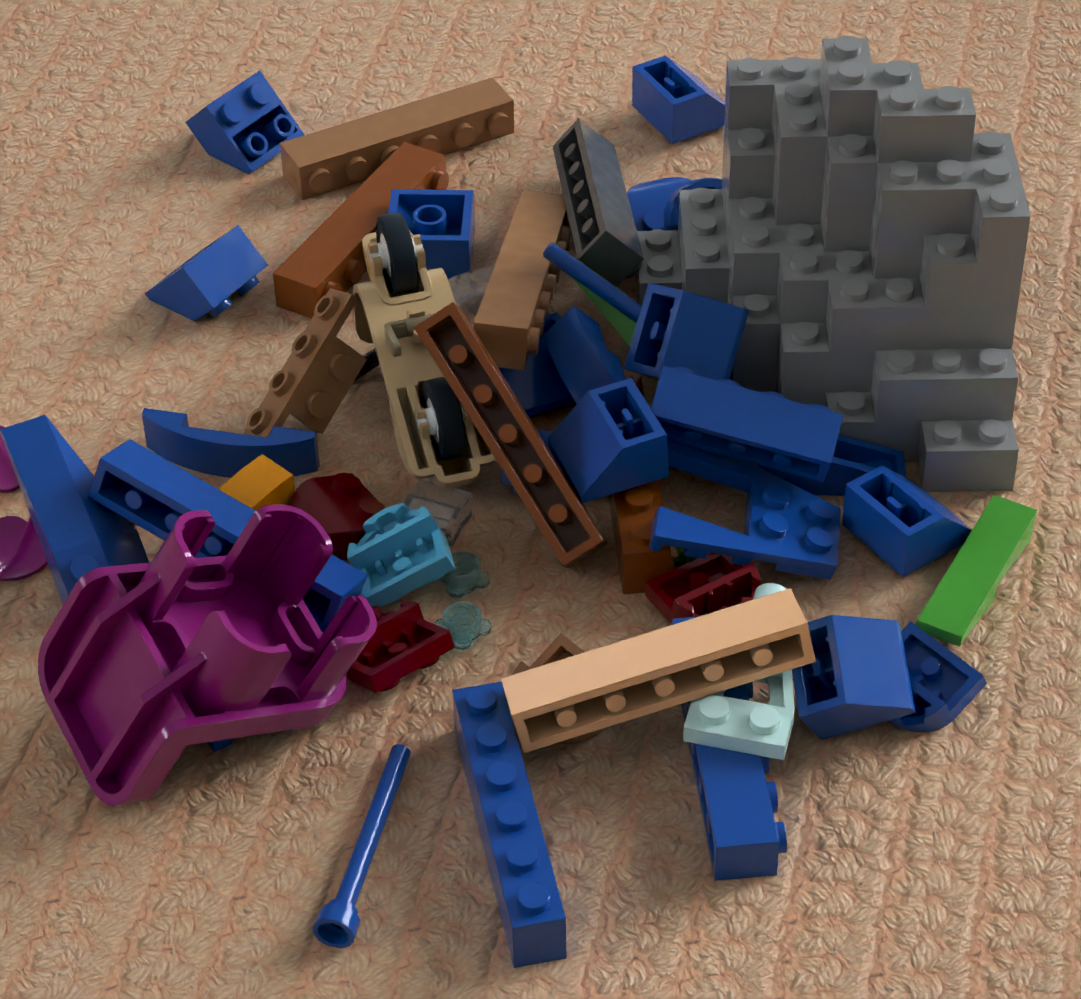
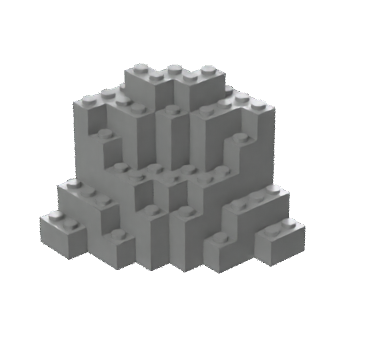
(868, 256)

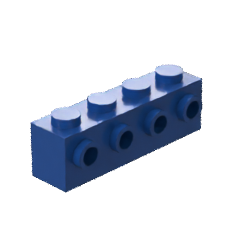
(746, 423)

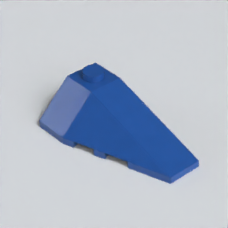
(71, 526)

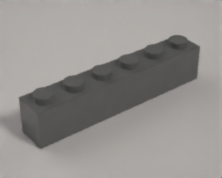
(597, 204)

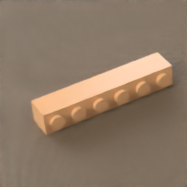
(658, 670)

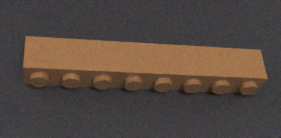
(523, 280)

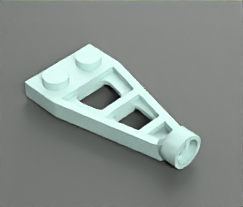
(743, 723)

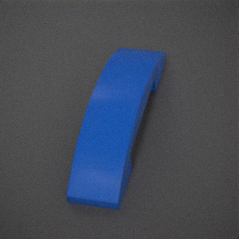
(226, 452)

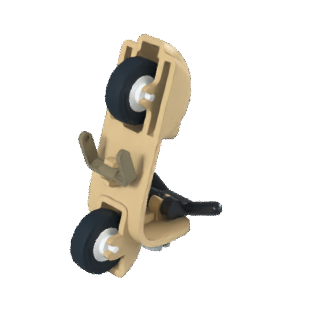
(426, 415)

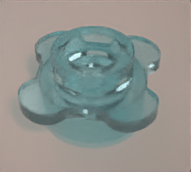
(465, 576)
(464, 624)

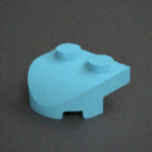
(400, 553)

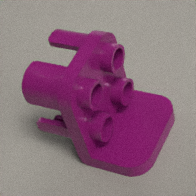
(196, 649)

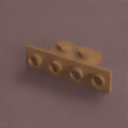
(314, 374)

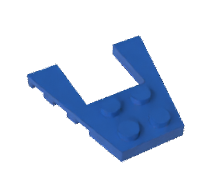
(780, 519)

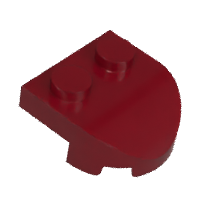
(339, 506)
(703, 587)
(398, 648)

